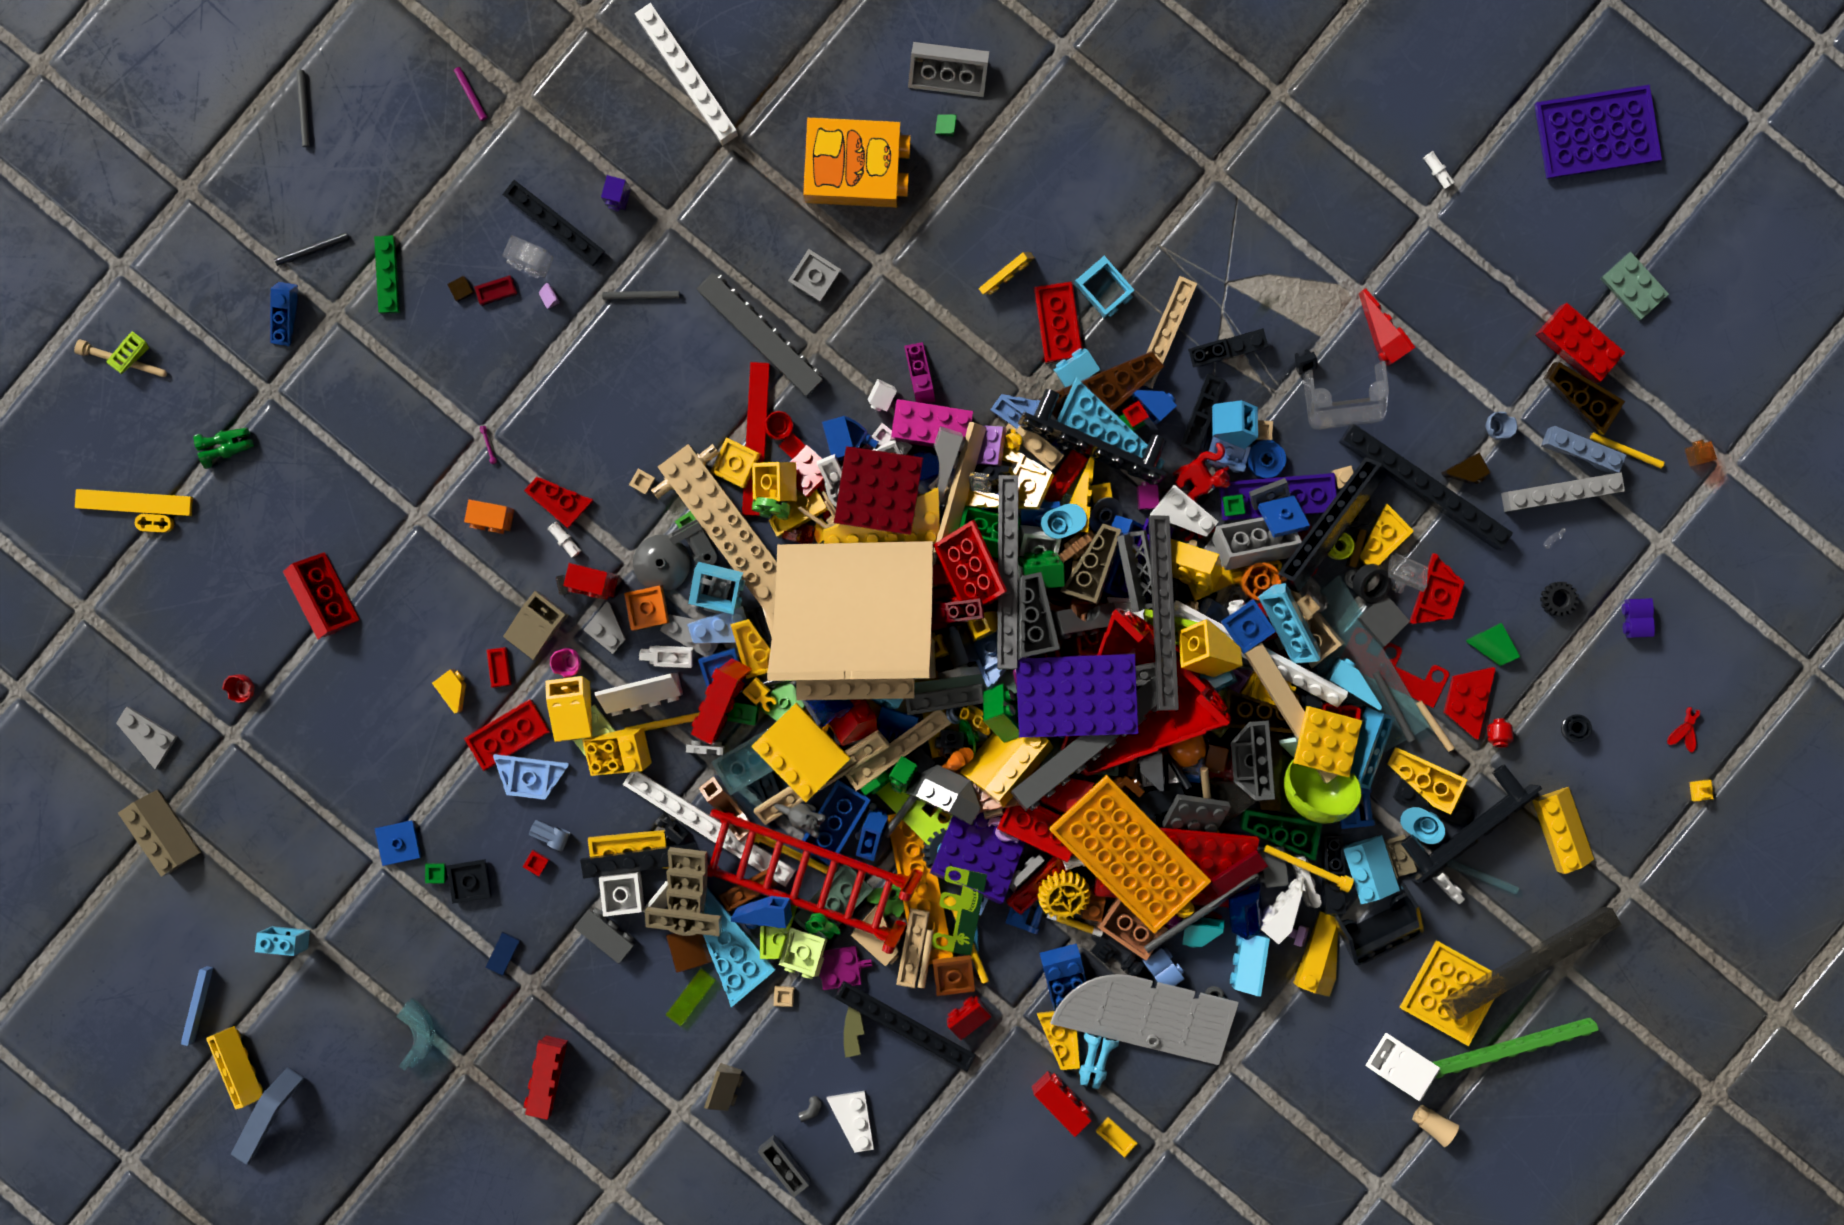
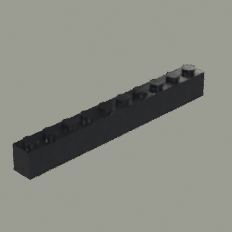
(1427, 487)

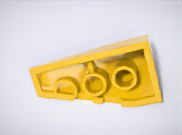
(1083, 492)
(1432, 782)
(1319, 960)

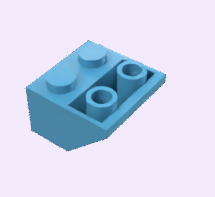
(1235, 423)

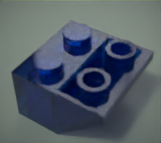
(1246, 912)

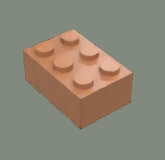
(1127, 928)

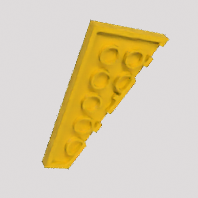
(924, 528)

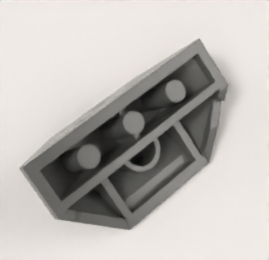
(1253, 761)
(946, 792)

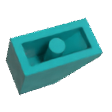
(1202, 932)

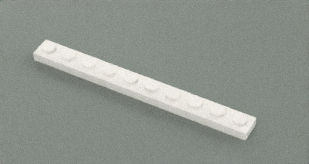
(1290, 671)
(703, 823)

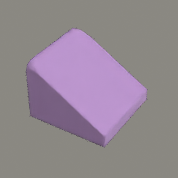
(548, 296)

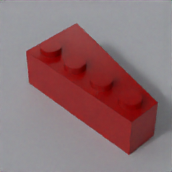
(545, 1077)

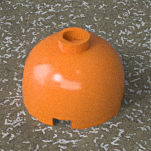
(1258, 579)
(1188, 751)

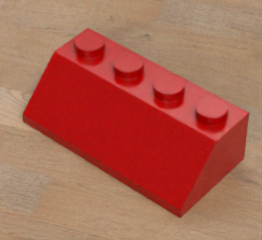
(320, 595)

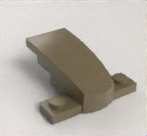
(685, 897)

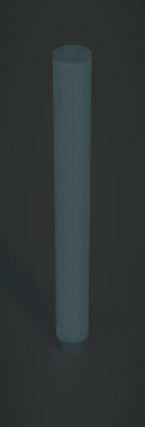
(1482, 876)

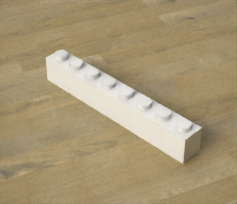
(686, 74)

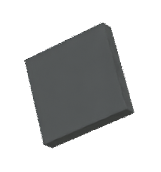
(1383, 620)

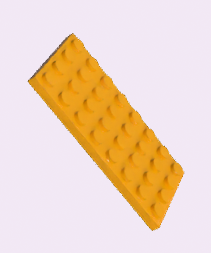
(1130, 854)

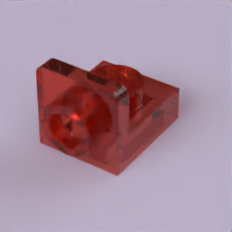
(802, 535)

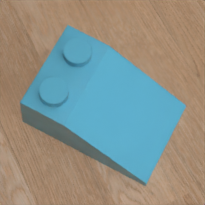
(1350, 679)

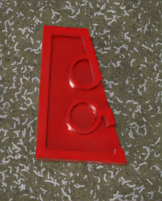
(559, 502)

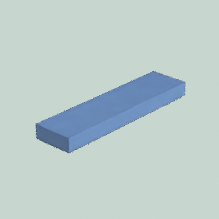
(196, 1006)

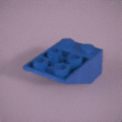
(1062, 971)

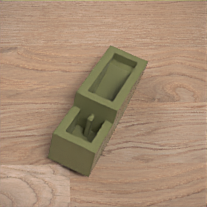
(853, 1027)

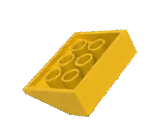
(800, 752)
(1003, 766)

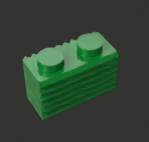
(902, 775)

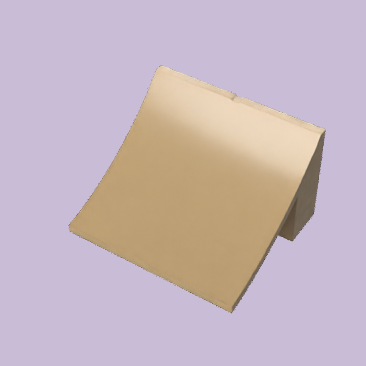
(853, 619)

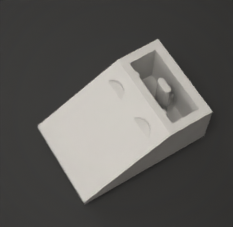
(1280, 917)
(1403, 1066)

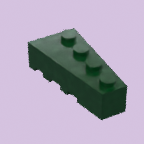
(1283, 829)

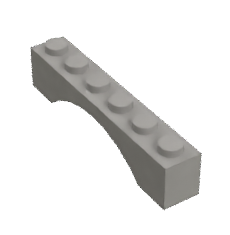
(947, 446)
(1563, 492)

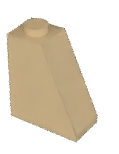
(872, 943)

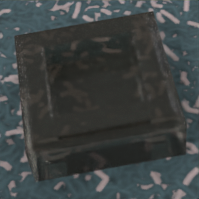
(562, 589)

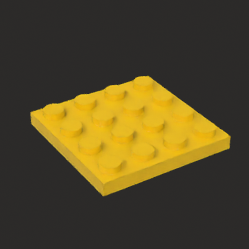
(1439, 977)

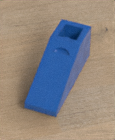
(282, 312)
(769, 911)

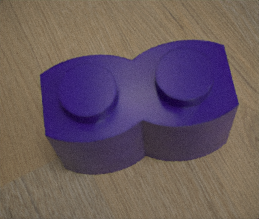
(1638, 617)

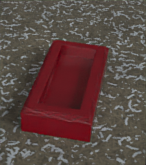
(495, 290)

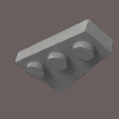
(679, 631)

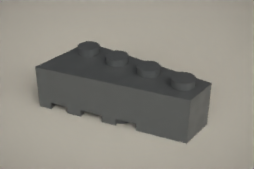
(1035, 621)

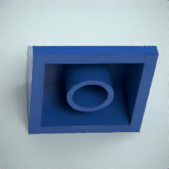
(1156, 403)

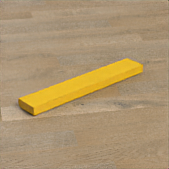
(133, 502)

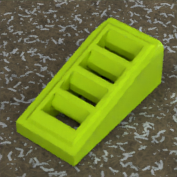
(123, 349)

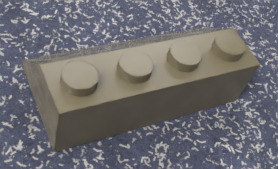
(159, 833)

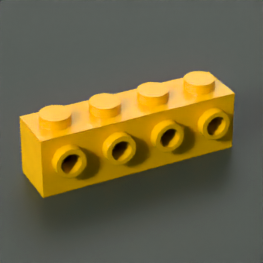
(235, 1067)

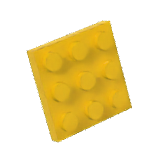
(1327, 741)

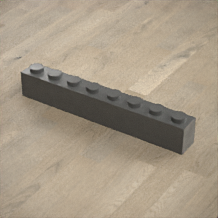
(763, 338)

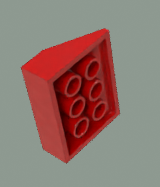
(970, 565)

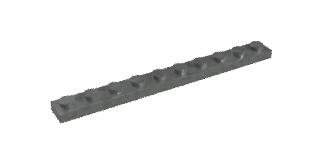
(1008, 569)
(1163, 613)

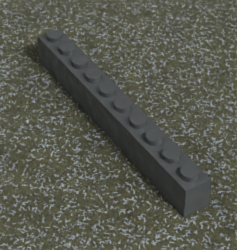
(1076, 755)

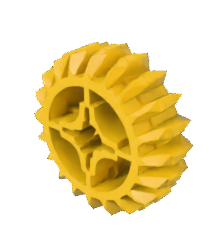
(1072, 886)

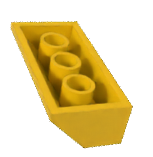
(1563, 830)

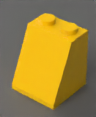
(1208, 650)

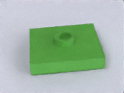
(786, 698)

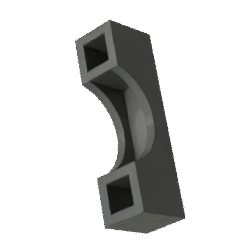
(1068, 624)

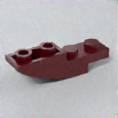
(957, 611)

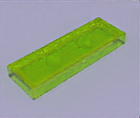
(690, 997)

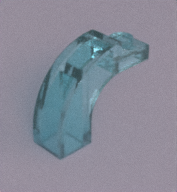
(422, 1027)

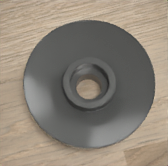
(1109, 507)

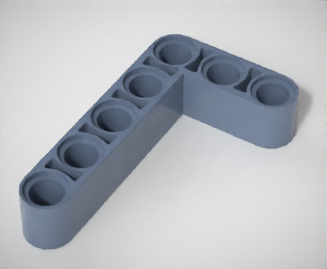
(264, 1115)

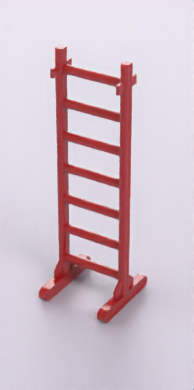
(907, 883)

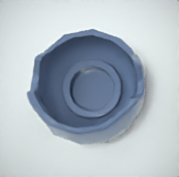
(1501, 426)

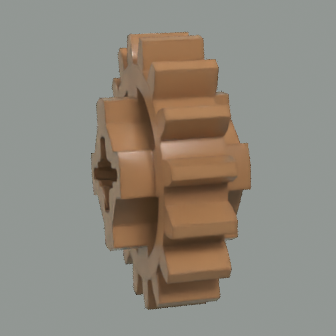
(1076, 546)

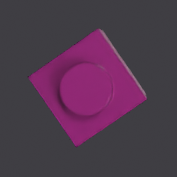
(1147, 496)

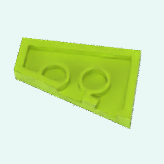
(774, 939)

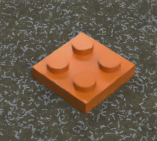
(646, 608)

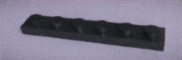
(553, 222)
(628, 861)

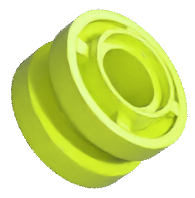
(1348, 547)

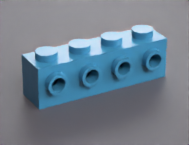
(1370, 745)

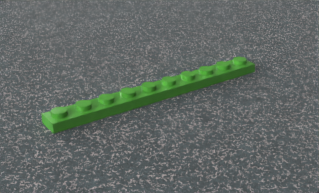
(1515, 1046)

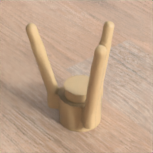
(831, 508)

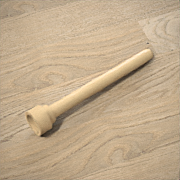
(84, 348)

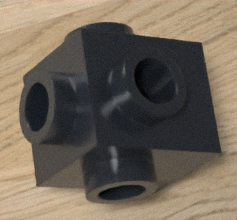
(949, 742)

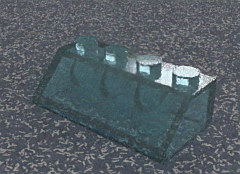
(741, 766)

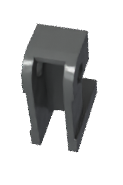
(697, 541)

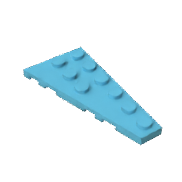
(1091, 416)
(734, 954)

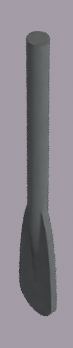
(1199, 914)

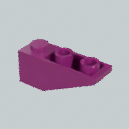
(919, 373)

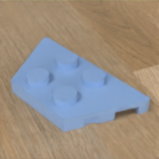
(528, 776)

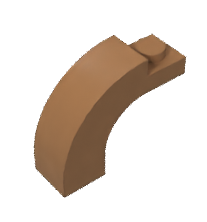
(721, 800)

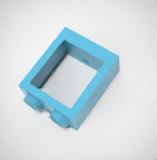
(1091, 272)
(711, 602)
(276, 941)

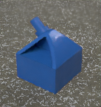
(846, 432)

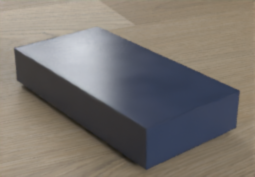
(502, 953)

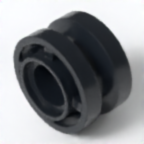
(1585, 728)

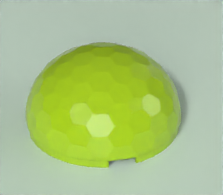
(1321, 800)

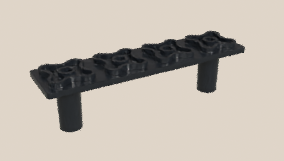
(1100, 451)
(1453, 848)

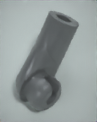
(812, 1111)

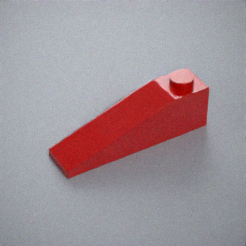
(1388, 340)

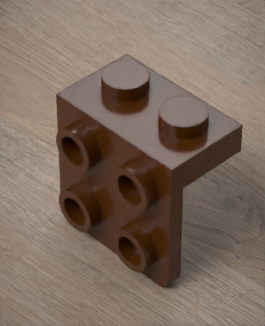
(1131, 783)

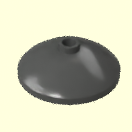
(675, 563)

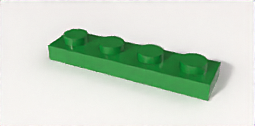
(386, 274)

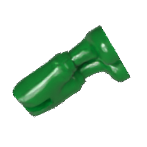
(228, 442)

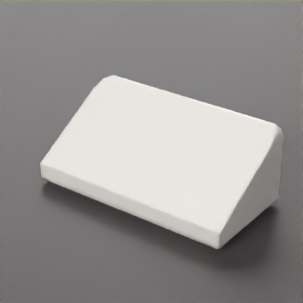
(659, 899)

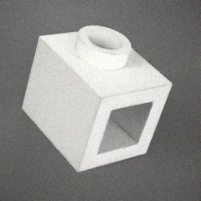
(881, 395)

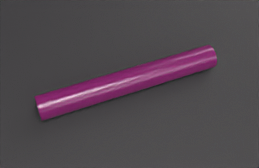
(470, 94)

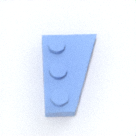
(715, 627)

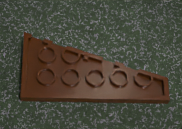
(1116, 383)

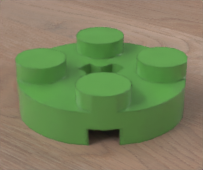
(769, 507)

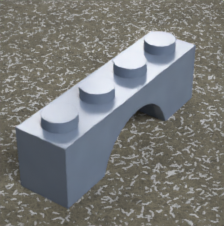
(1590, 451)

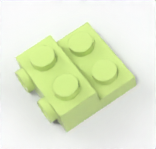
(803, 953)

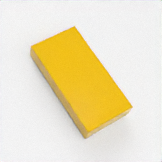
(1116, 1137)

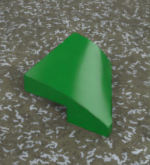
(1495, 644)

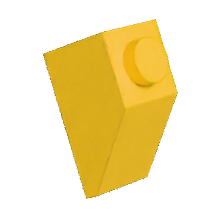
(452, 689)

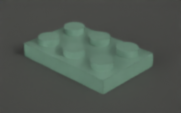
(1634, 286)

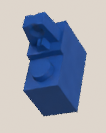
(872, 834)

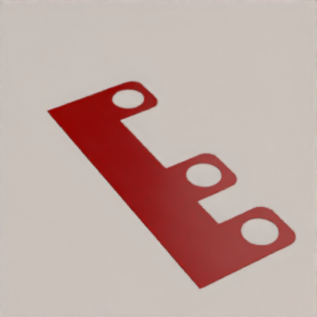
(1420, 689)

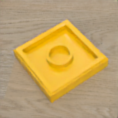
(735, 463)

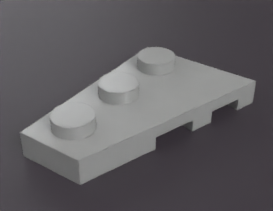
(147, 736)

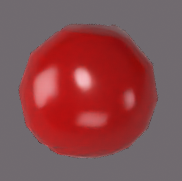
(778, 425)
(239, 688)

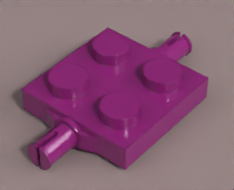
(841, 965)

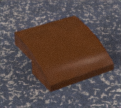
(688, 951)

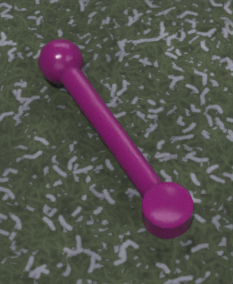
(483, 430)

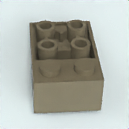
(535, 624)

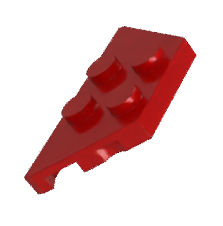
(1440, 595)
(1469, 699)

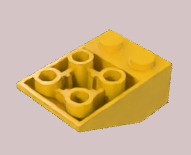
(569, 708)
(617, 752)

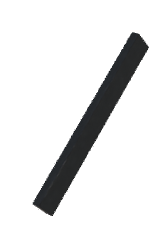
(905, 1026)

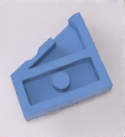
(1012, 408)

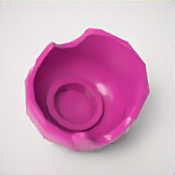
(565, 662)

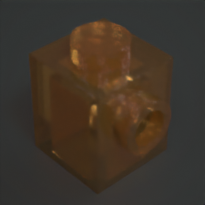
(1700, 453)

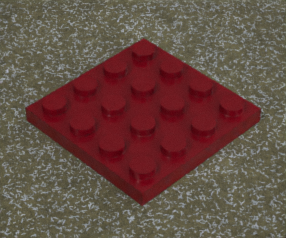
(878, 490)

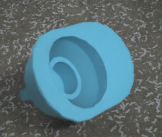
(1063, 521)
(1423, 825)

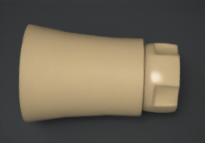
(1436, 1125)

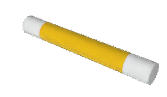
(1078, 925)

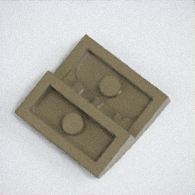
(1400, 859)

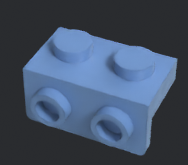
(1234, 456)

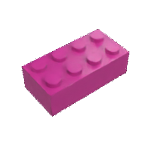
(920, 422)

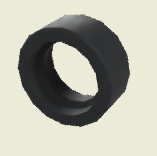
(1363, 575)

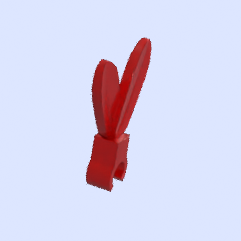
(1685, 730)

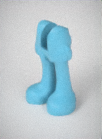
(1099, 1069)

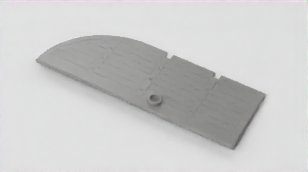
(1148, 1016)

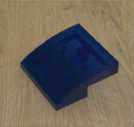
(825, 710)

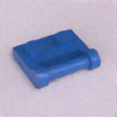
(1354, 819)
(1015, 919)

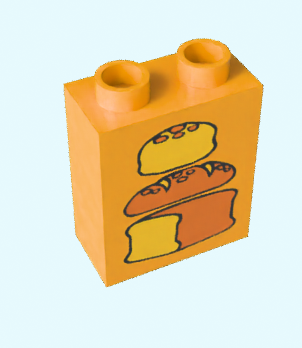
(854, 162)

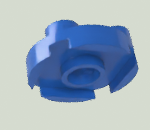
(1273, 450)

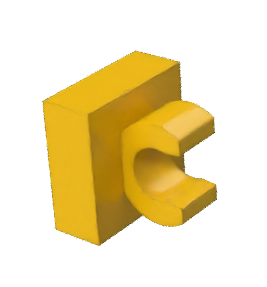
(1701, 790)

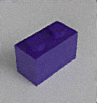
(615, 193)

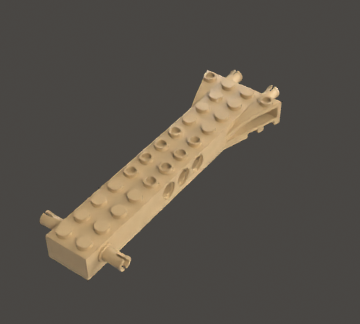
(722, 521)

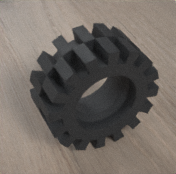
(1571, 599)

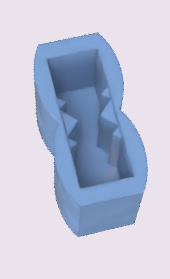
(1163, 968)

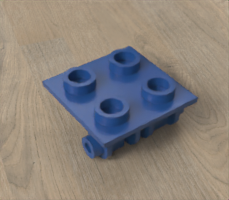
(894, 723)

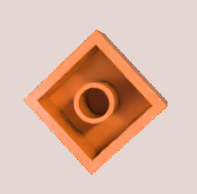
(489, 515)

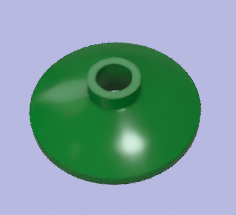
(970, 736)

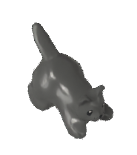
(803, 817)

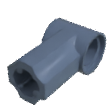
(553, 836)

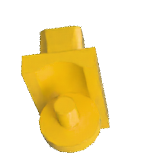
(975, 718)

